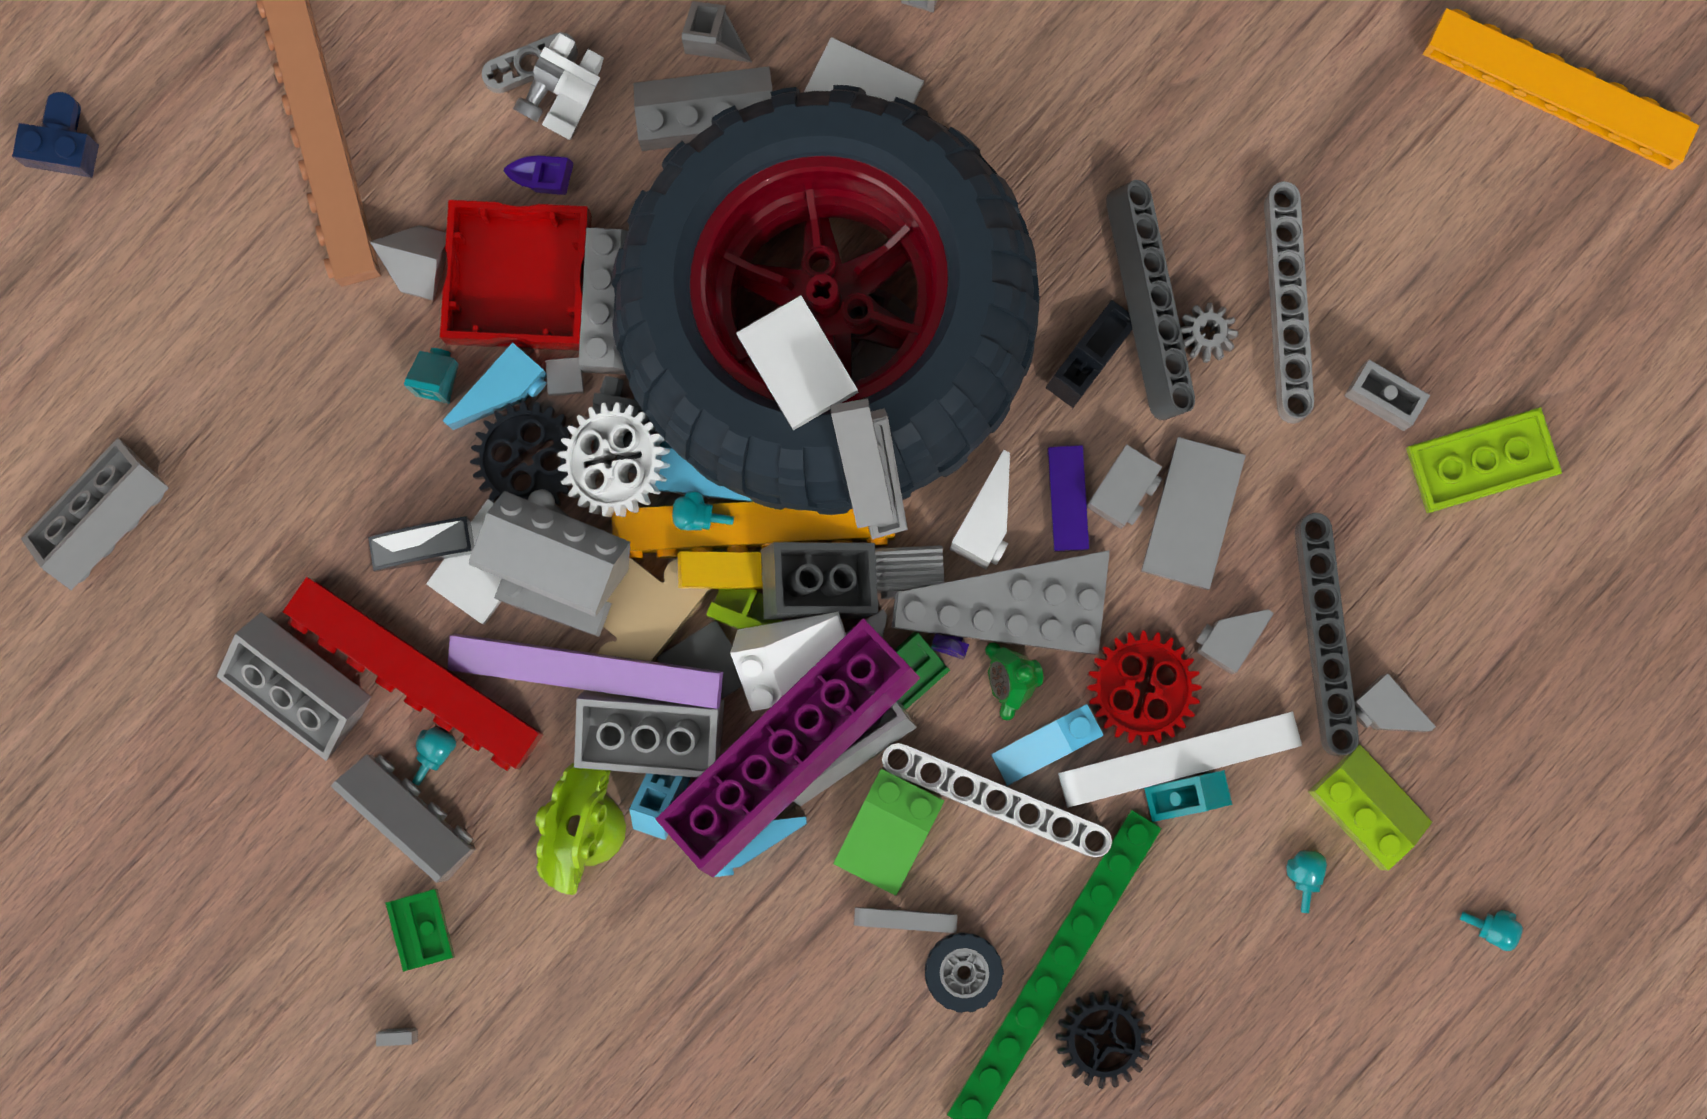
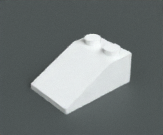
(986, 523)
(781, 653)

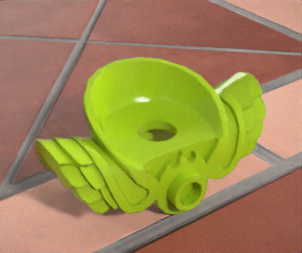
(598, 834)

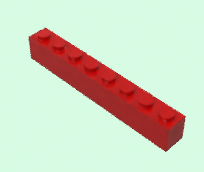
(413, 674)

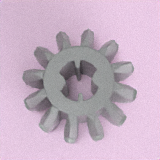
(1219, 341)

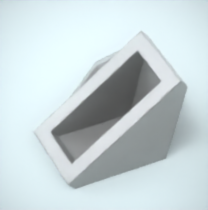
(711, 33)
(414, 259)

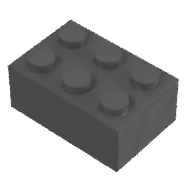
(819, 580)

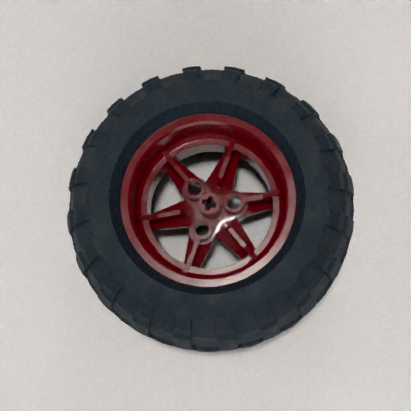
(809, 163)

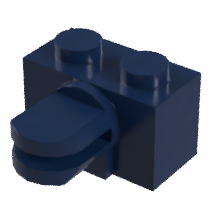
(56, 142)

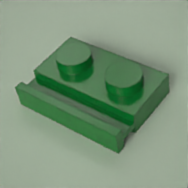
(925, 664)
(420, 930)

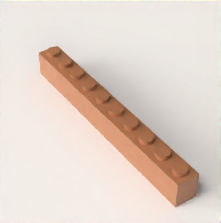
(321, 140)

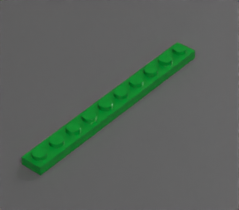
(1055, 969)

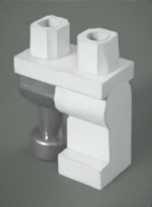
(566, 79)

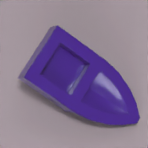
(541, 173)
(950, 645)

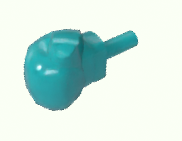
(693, 514)
(433, 749)
(1308, 873)
(1498, 930)

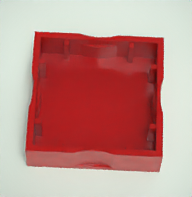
(514, 275)

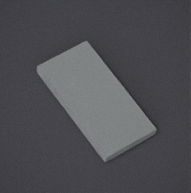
(1193, 513)

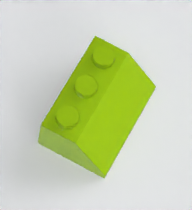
(1371, 808)

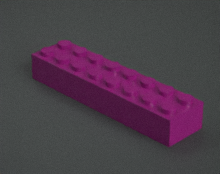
(787, 749)

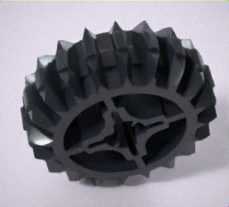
(1109, 1023)

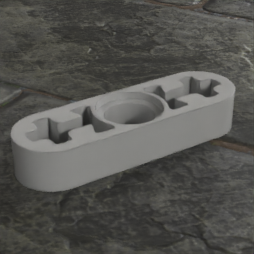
(502, 63)
(905, 920)

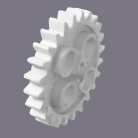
(616, 492)

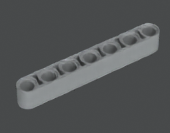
(1292, 286)

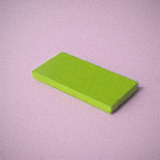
(1484, 460)

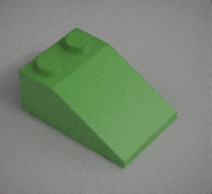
(888, 832)

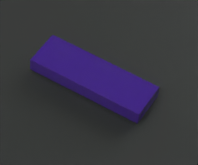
(1068, 498)

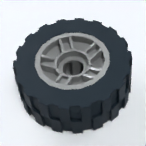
(960, 993)

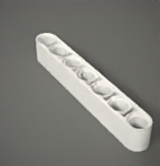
(1180, 759)
(1014, 800)

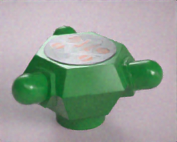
(1012, 678)

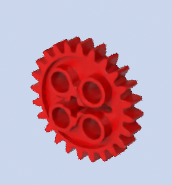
(1175, 696)

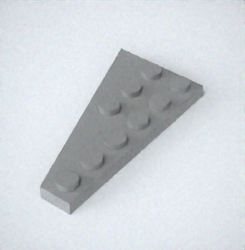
(1033, 605)

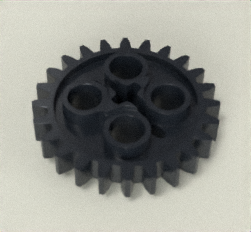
(510, 432)

